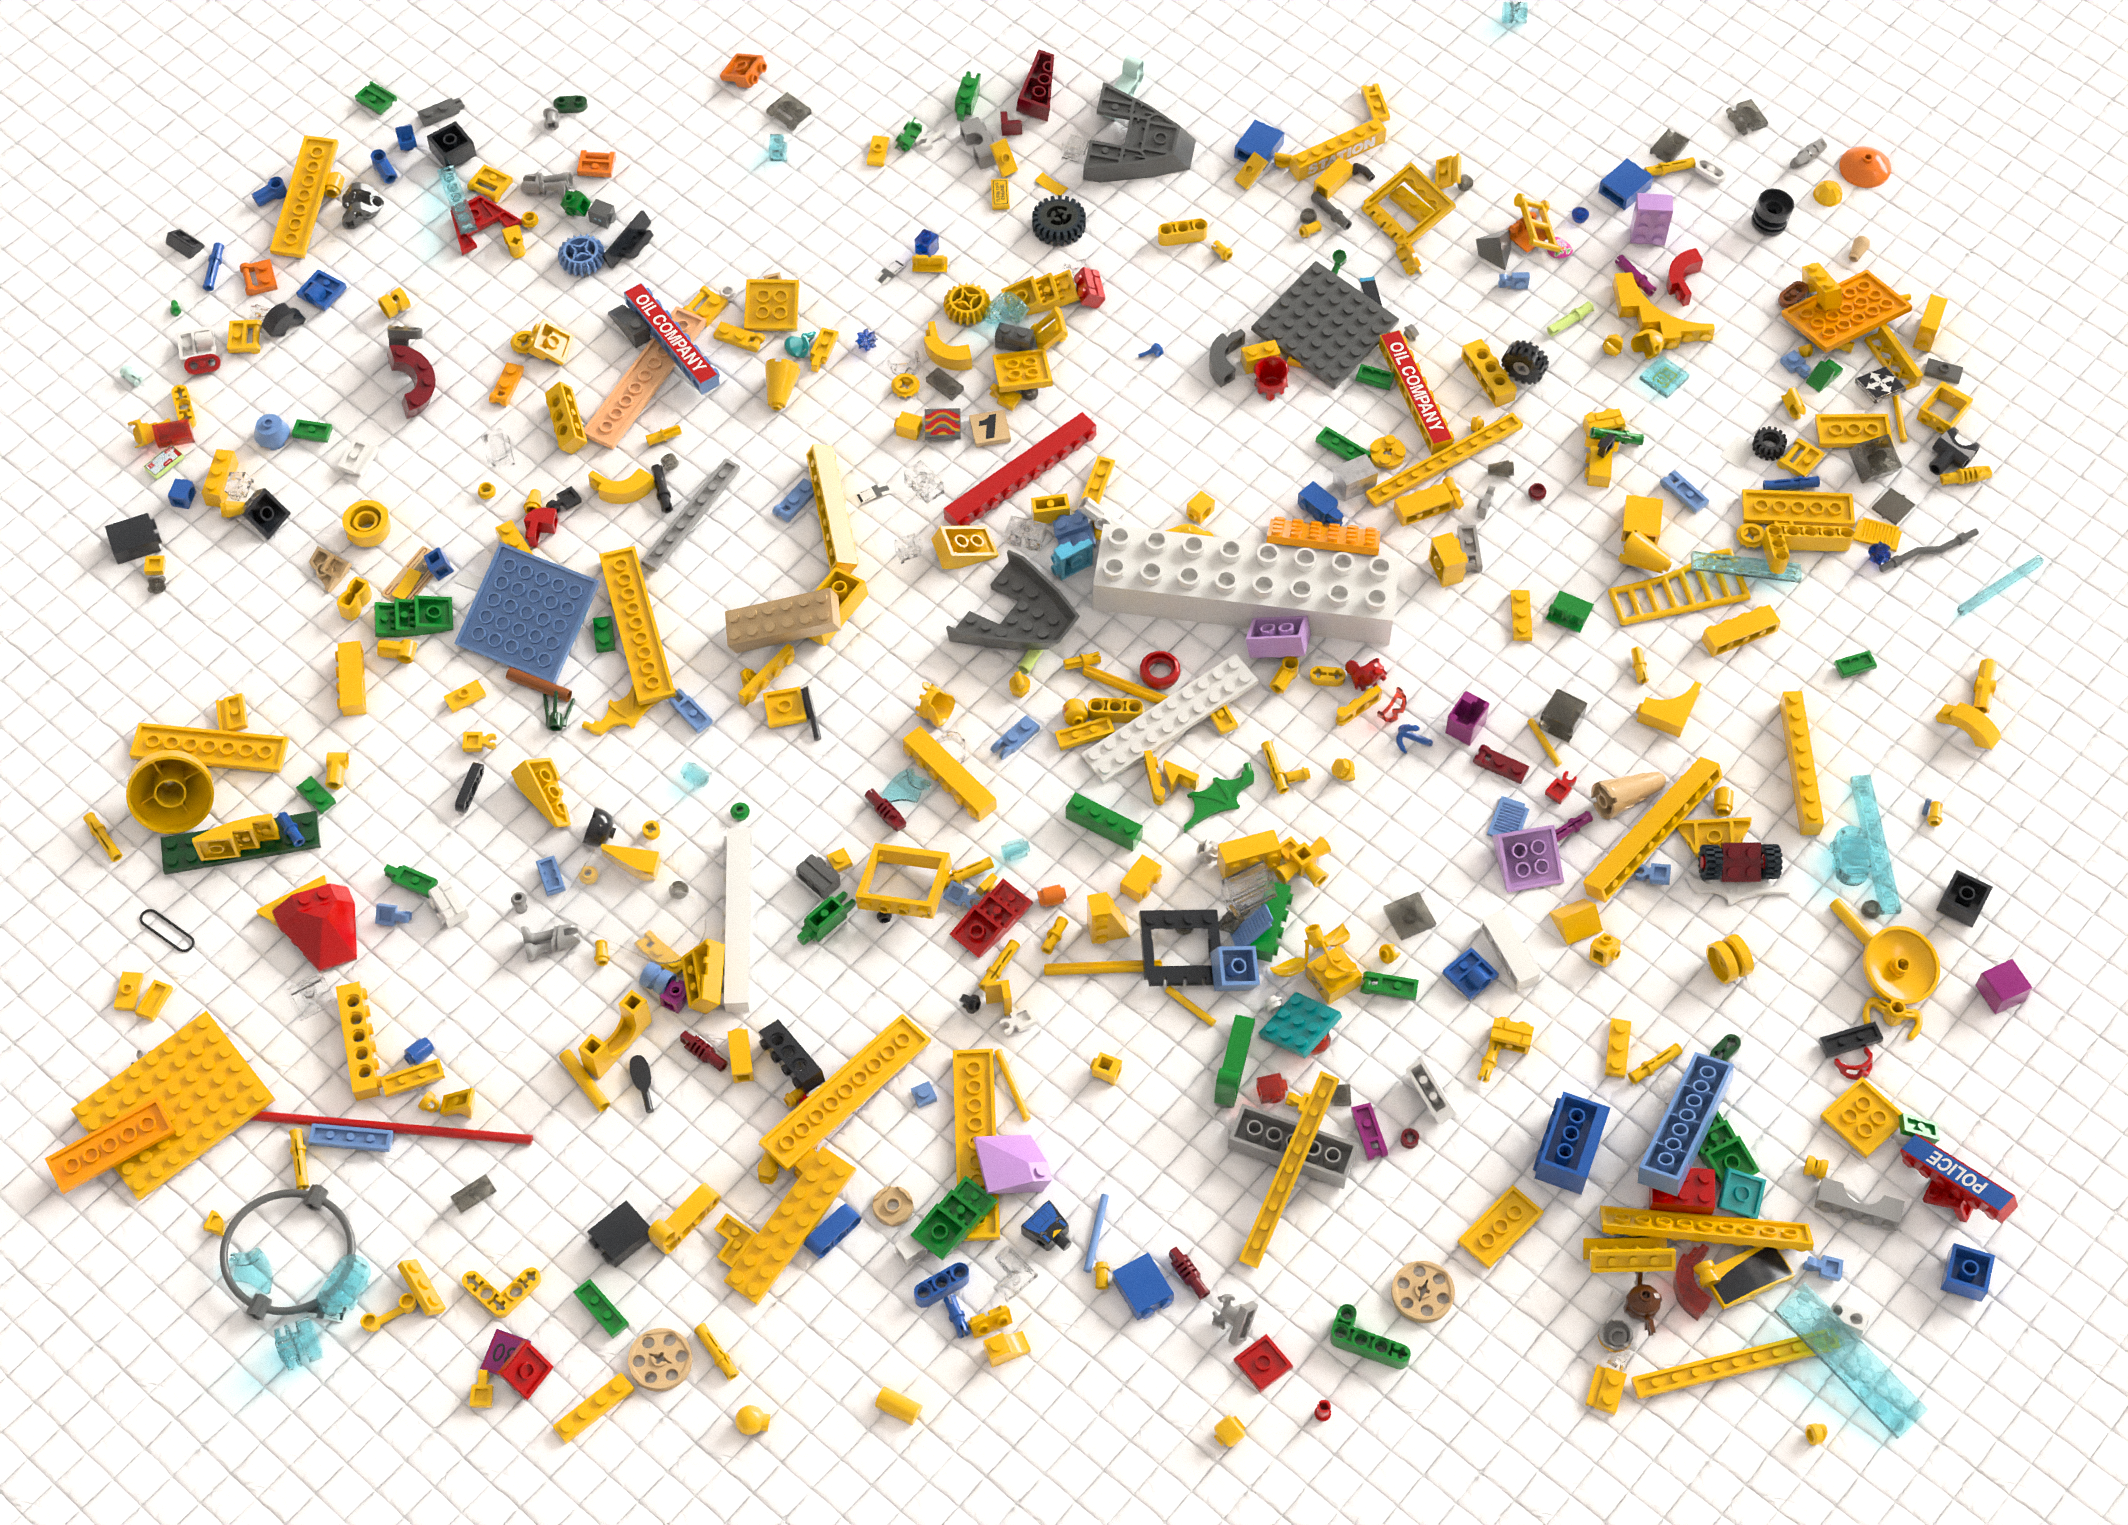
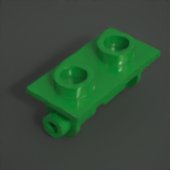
(911, 129)

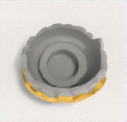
(1615, 1335)

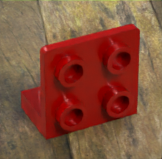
(1943, 1197)

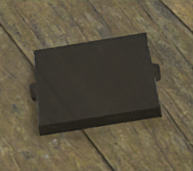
(1893, 506)

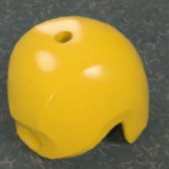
(1649, 342)

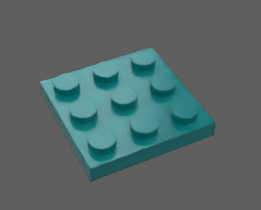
(1300, 1025)

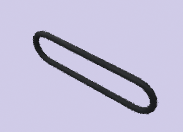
(162, 937)

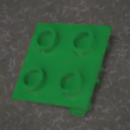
(1569, 611)

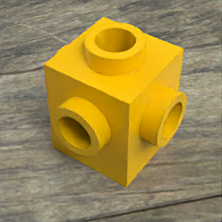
(1605, 949)

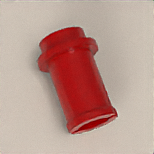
(1322, 1411)

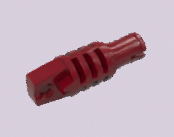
(886, 810)
(702, 1051)
(1188, 1272)

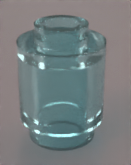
(695, 774)
(1015, 849)

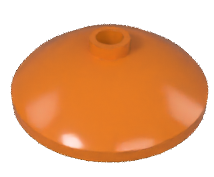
(1865, 167)

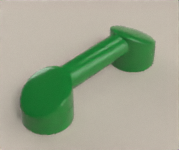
(1339, 258)

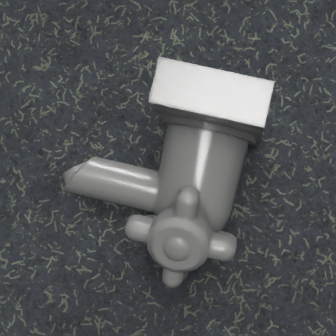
(1239, 1317)

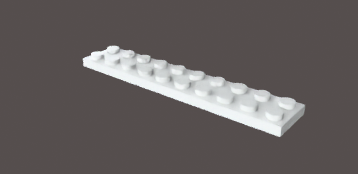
(1169, 718)

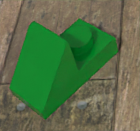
(1824, 374)

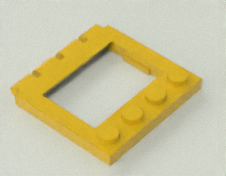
(1424, 188)

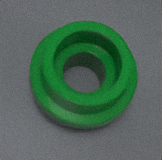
(740, 816)

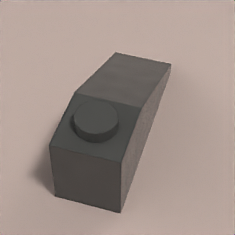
(631, 325)

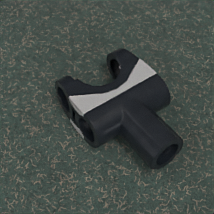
(1951, 452)

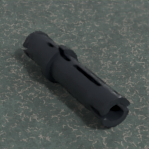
(663, 494)

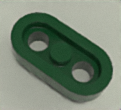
(570, 104)

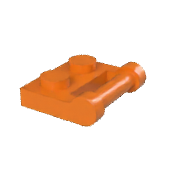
(596, 164)
(264, 275)

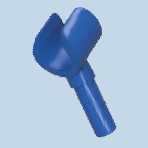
(1155, 348)

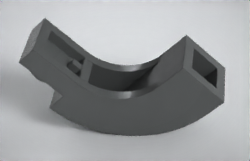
(1219, 367)

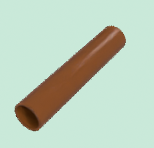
(538, 684)

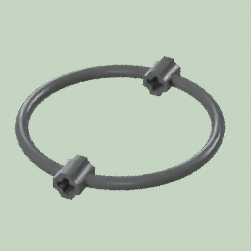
(313, 1199)

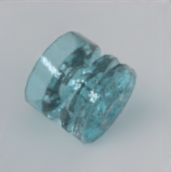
(298, 1343)

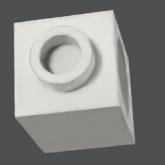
(910, 1250)

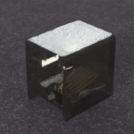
(1562, 715)

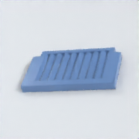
(1508, 816)
(1253, 927)

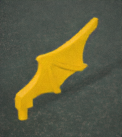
(620, 713)

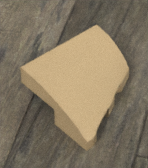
(329, 568)

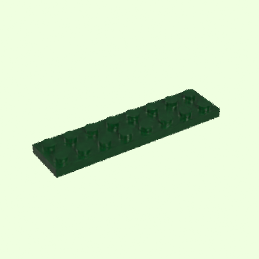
(181, 855)

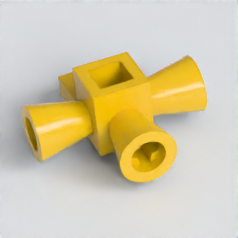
(1302, 860)

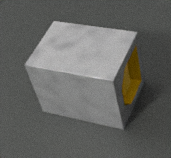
(1355, 477)

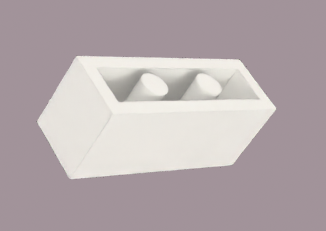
(1431, 1091)

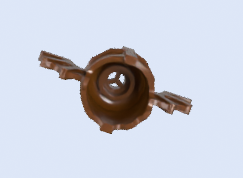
(1643, 1303)

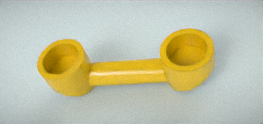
(372, 1323)

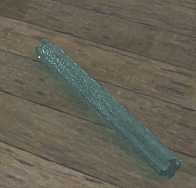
(2000, 585)

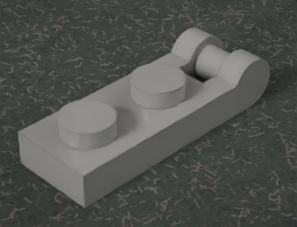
(1470, 546)

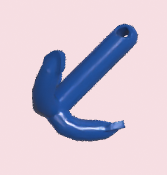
(1404, 731)

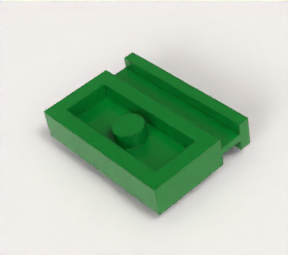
(375, 98)

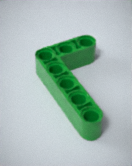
(1230, 1074)

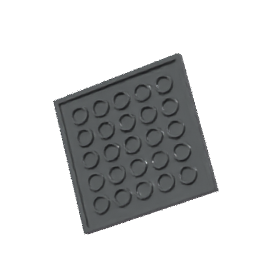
(1325, 324)

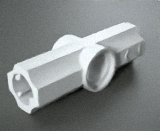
(1097, 513)

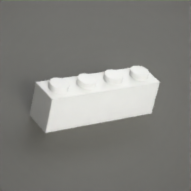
(1510, 950)

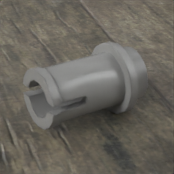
(519, 901)

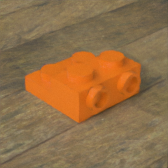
(744, 69)

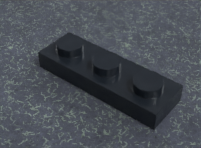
(1850, 1039)

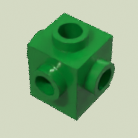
(575, 203)

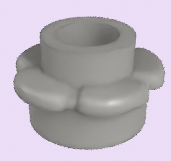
(1411, 332)

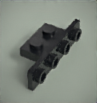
(630, 241)

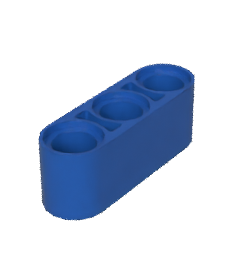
(832, 1231)
(947, 1276)

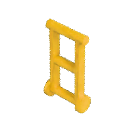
(1543, 207)

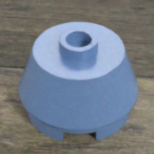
(271, 431)

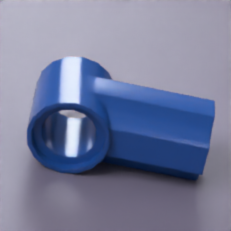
(383, 166)
(274, 190)

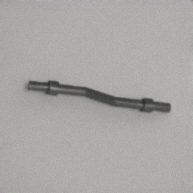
(1959, 539)

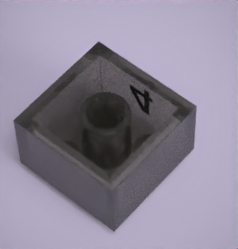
(1875, 458)

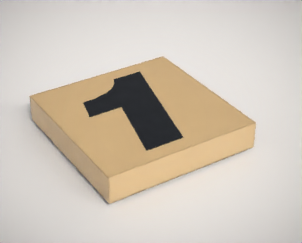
(990, 428)

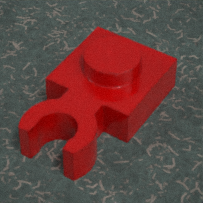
(1560, 789)

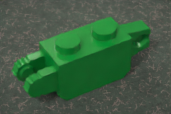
(967, 95)
(825, 918)

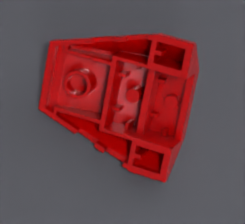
(320, 924)

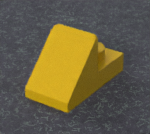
(1175, 774)
(459, 1102)

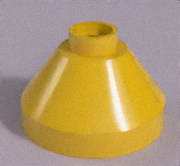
(170, 805)

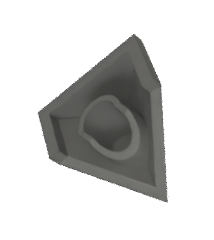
(1495, 248)

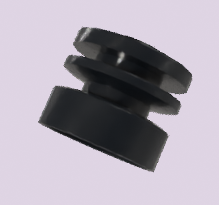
(1772, 212)

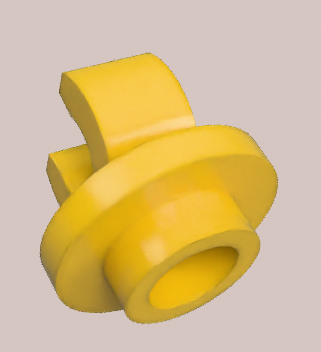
(1387, 953)

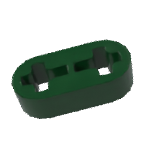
(1721, 1047)

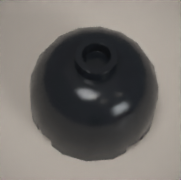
(599, 828)

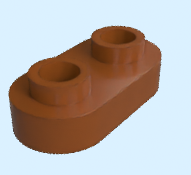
(1791, 296)

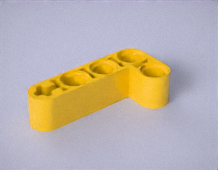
(685, 1218)

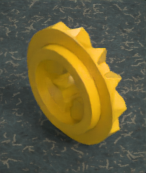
(518, 339)
(908, 380)
(1755, 530)

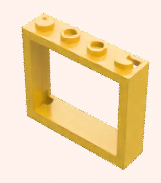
(910, 857)

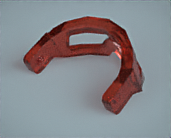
(1399, 694)

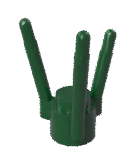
(555, 721)

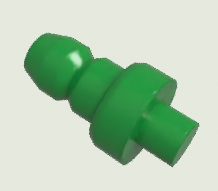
(175, 309)

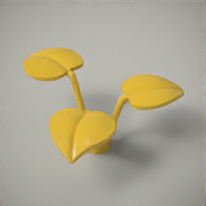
(1316, 939)

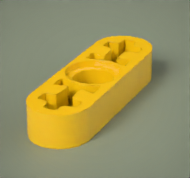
(183, 401)

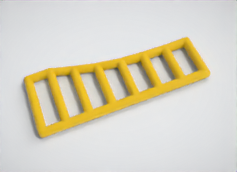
(1675, 609)

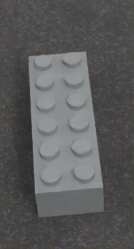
(1268, 1136)

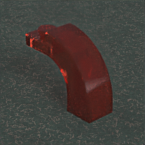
(1687, 1292)

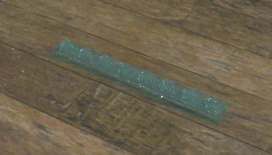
(1880, 861)

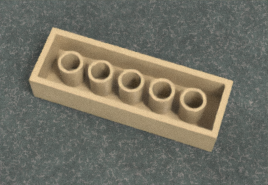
(782, 620)

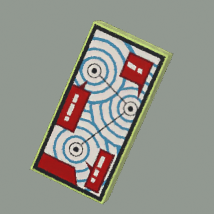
(163, 461)

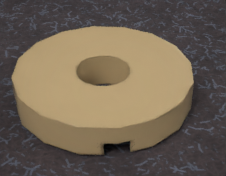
(897, 1216)

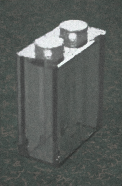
(1248, 888)

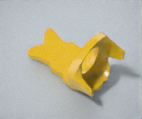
(143, 432)

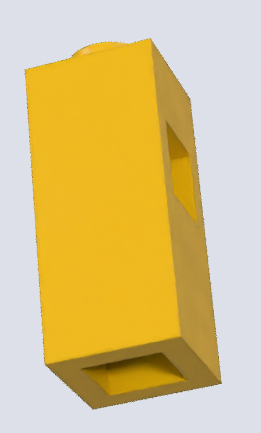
(1333, 178)
(740, 1055)

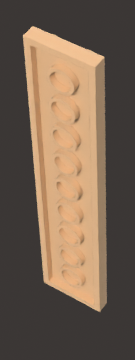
(638, 385)

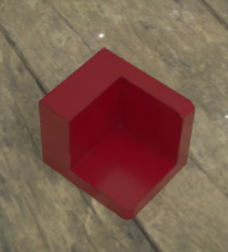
(1010, 127)

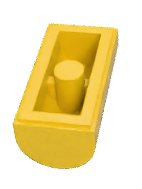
(898, 1405)

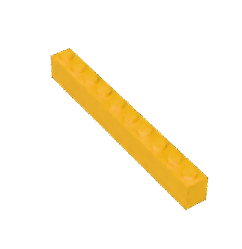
(1652, 829)

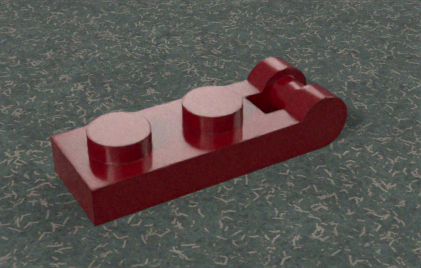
(1501, 764)

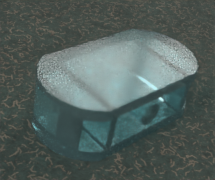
(1851, 855)
(344, 1285)

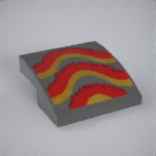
(942, 424)

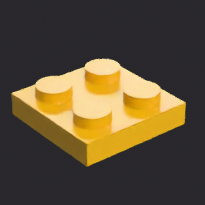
(784, 707)

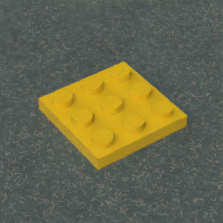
(771, 305)
(1022, 370)
(1863, 1117)

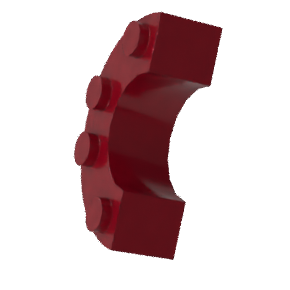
(420, 371)

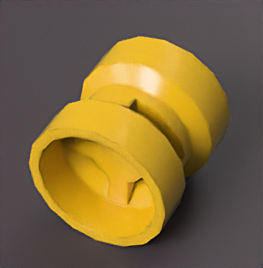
(1820, 1167)
(1706, 1273)

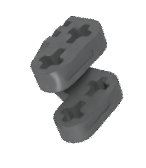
(357, 211)
(401, 335)

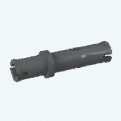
(1335, 214)

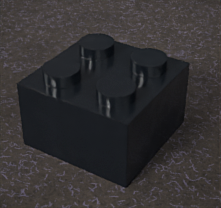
(451, 145)
(1964, 898)

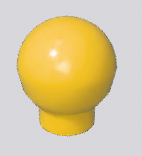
(751, 1420)

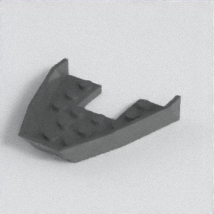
(1151, 145)
(1035, 621)

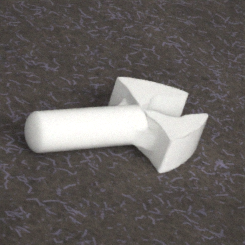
(927, 140)

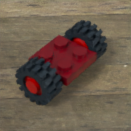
(1740, 862)

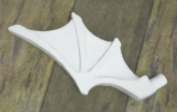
(1734, 891)

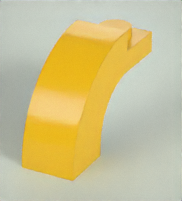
(1973, 722)

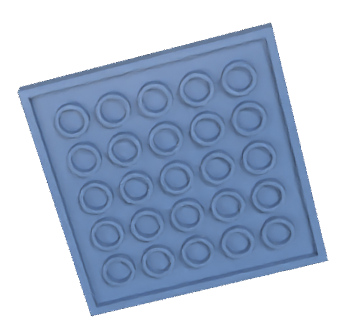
(527, 613)

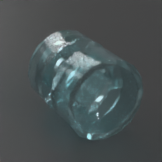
(1514, 12)

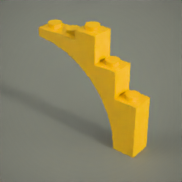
(1633, 303)

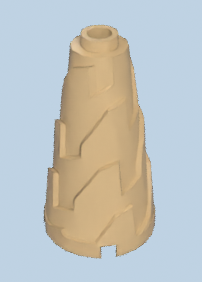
(1624, 792)

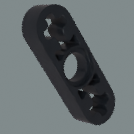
(469, 787)

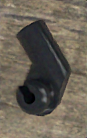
(1368, 174)

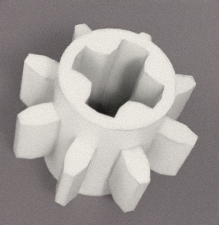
(1207, 851)

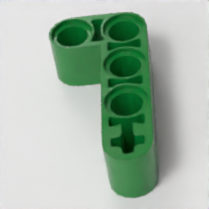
(1371, 1341)

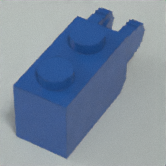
(1320, 504)

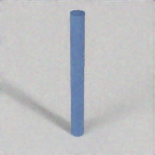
(1096, 1233)

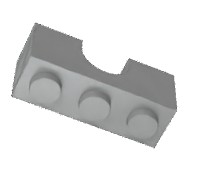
(975, 132)

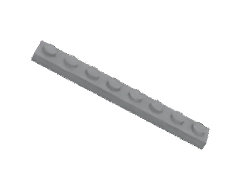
(690, 515)

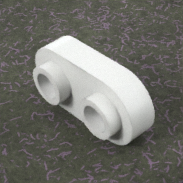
(1710, 170)

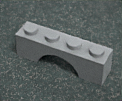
(1834, 1199)

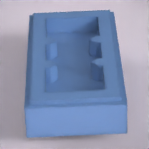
(550, 875)

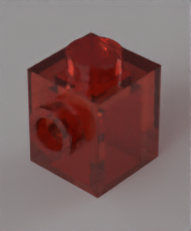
(1271, 1088)

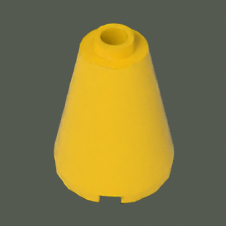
(780, 381)
(1644, 554)

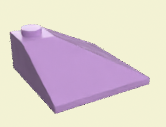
(1528, 858)
(1012, 1164)

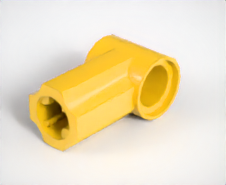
(402, 651)
(1285, 675)
(336, 764)

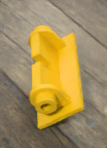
(935, 263)
(1411, 264)
(997, 1318)

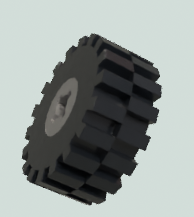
(1525, 362)

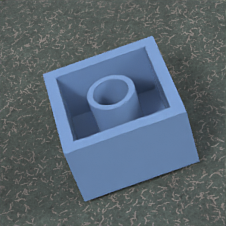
(1235, 968)

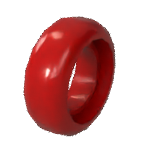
(1159, 657)

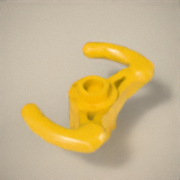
(1894, 1014)

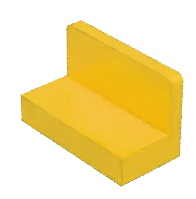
(999, 992)

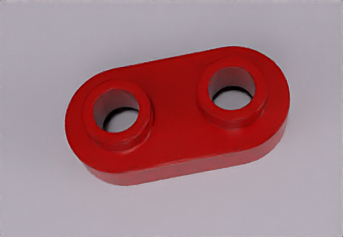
(202, 364)

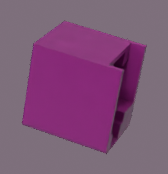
(1467, 718)
(2003, 986)

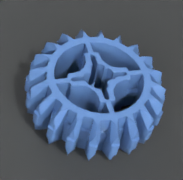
(580, 249)

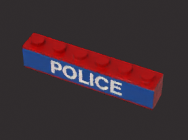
(1958, 1178)

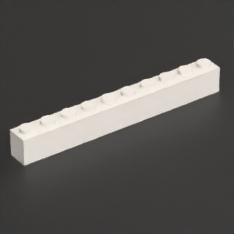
(737, 919)

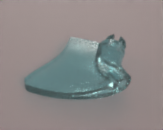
(906, 787)
(253, 1269)

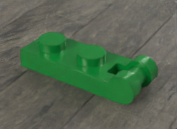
(1389, 985)

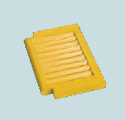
(1873, 531)

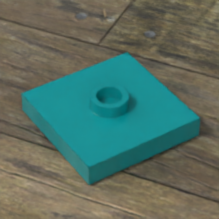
(1741, 1193)

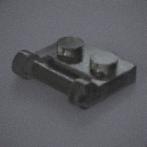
(790, 106)

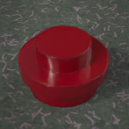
(1537, 491)

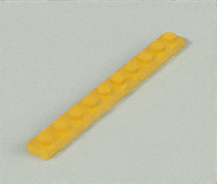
(1443, 460)
(1289, 1170)
(1720, 1367)

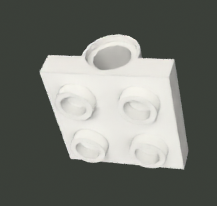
(196, 343)

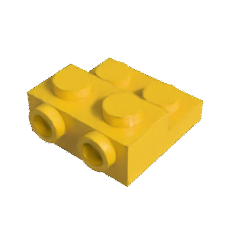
(550, 342)

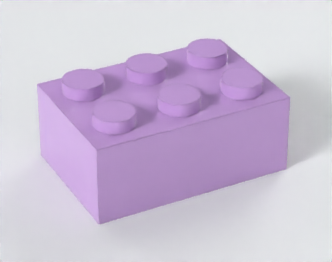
(1651, 218)
(1278, 636)

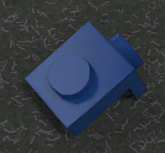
(406, 137)

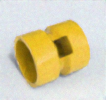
(388, 304)

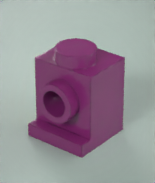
(673, 1001)

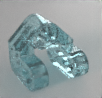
(1013, 309)

